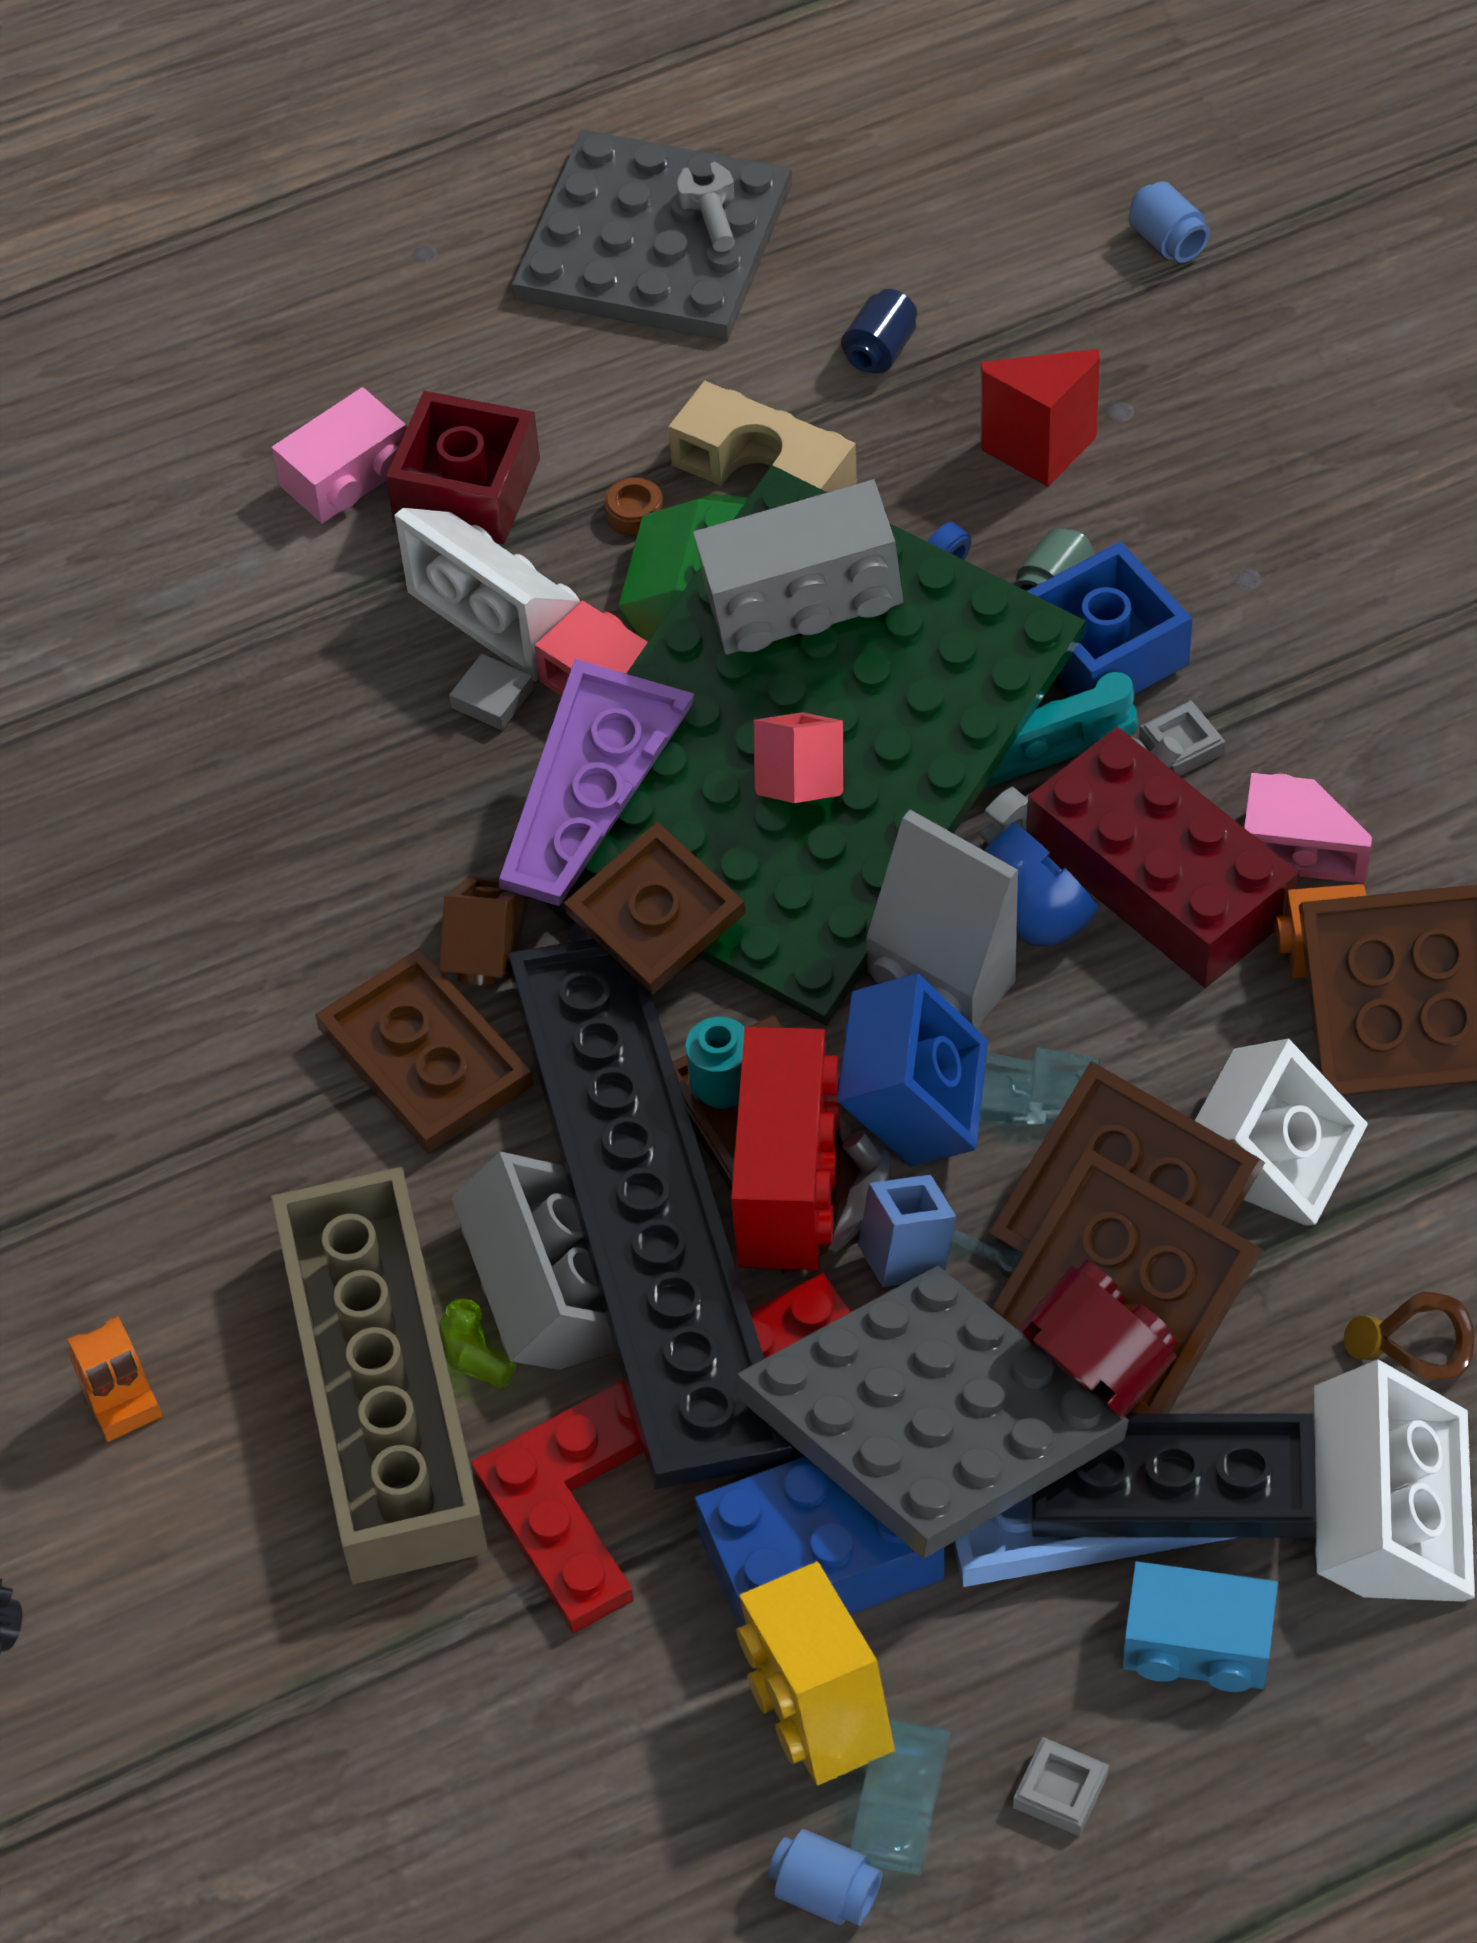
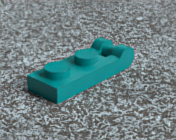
(1070, 727)

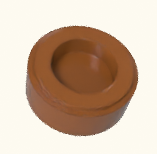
(629, 501)

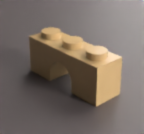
(726, 431)

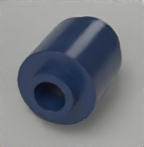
(879, 331)

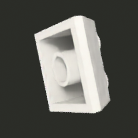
(1290, 1119)

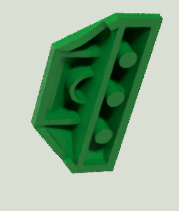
(668, 558)

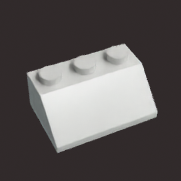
(480, 585)
(1392, 1487)

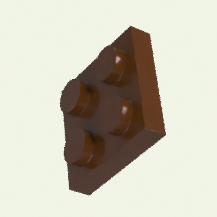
(655, 907)

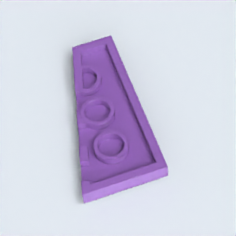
(590, 767)

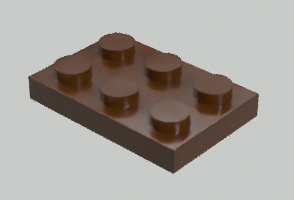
(424, 1050)

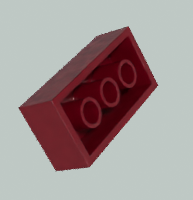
(1161, 856)

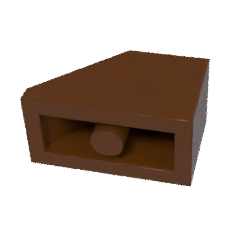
(480, 930)

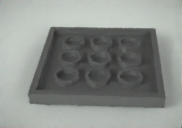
(628, 250)
(930, 1410)

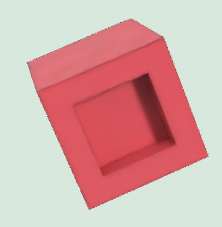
(798, 757)

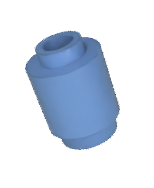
(1169, 222)
(824, 1878)

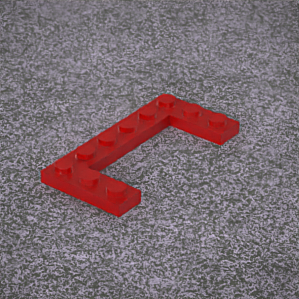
(536, 1471)

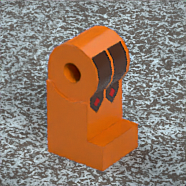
(113, 1379)

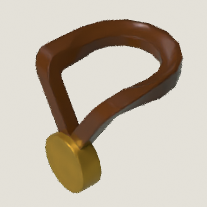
(1368, 1336)

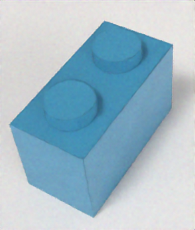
(1199, 1626)

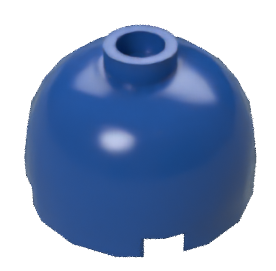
(1049, 899)

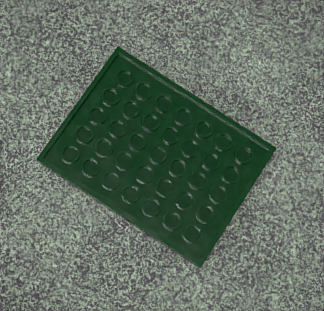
(926, 718)

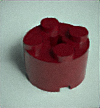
(1099, 1338)

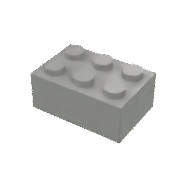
(800, 567)

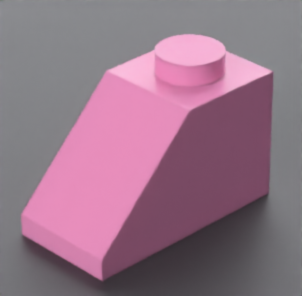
(1307, 828)

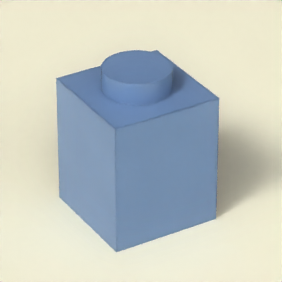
(905, 1229)

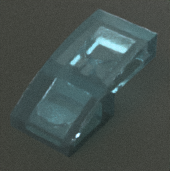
(1030, 1089)
(901, 1799)

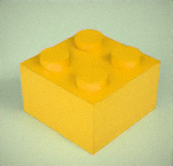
(814, 1674)

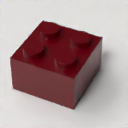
(465, 461)

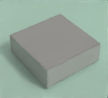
(491, 691)
(1192, 730)
(1061, 1786)

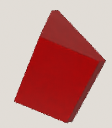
(1039, 411)

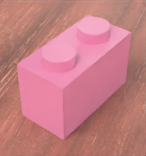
(339, 455)

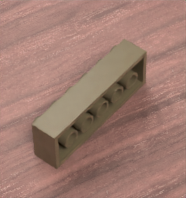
(378, 1376)

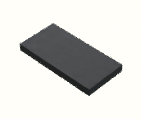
(1190, 1481)

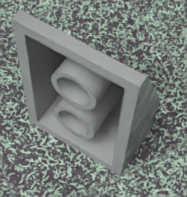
(947, 917)

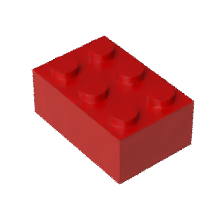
(785, 1148)

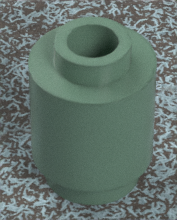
(1054, 554)

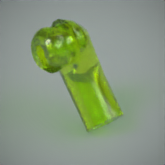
(466, 1346)

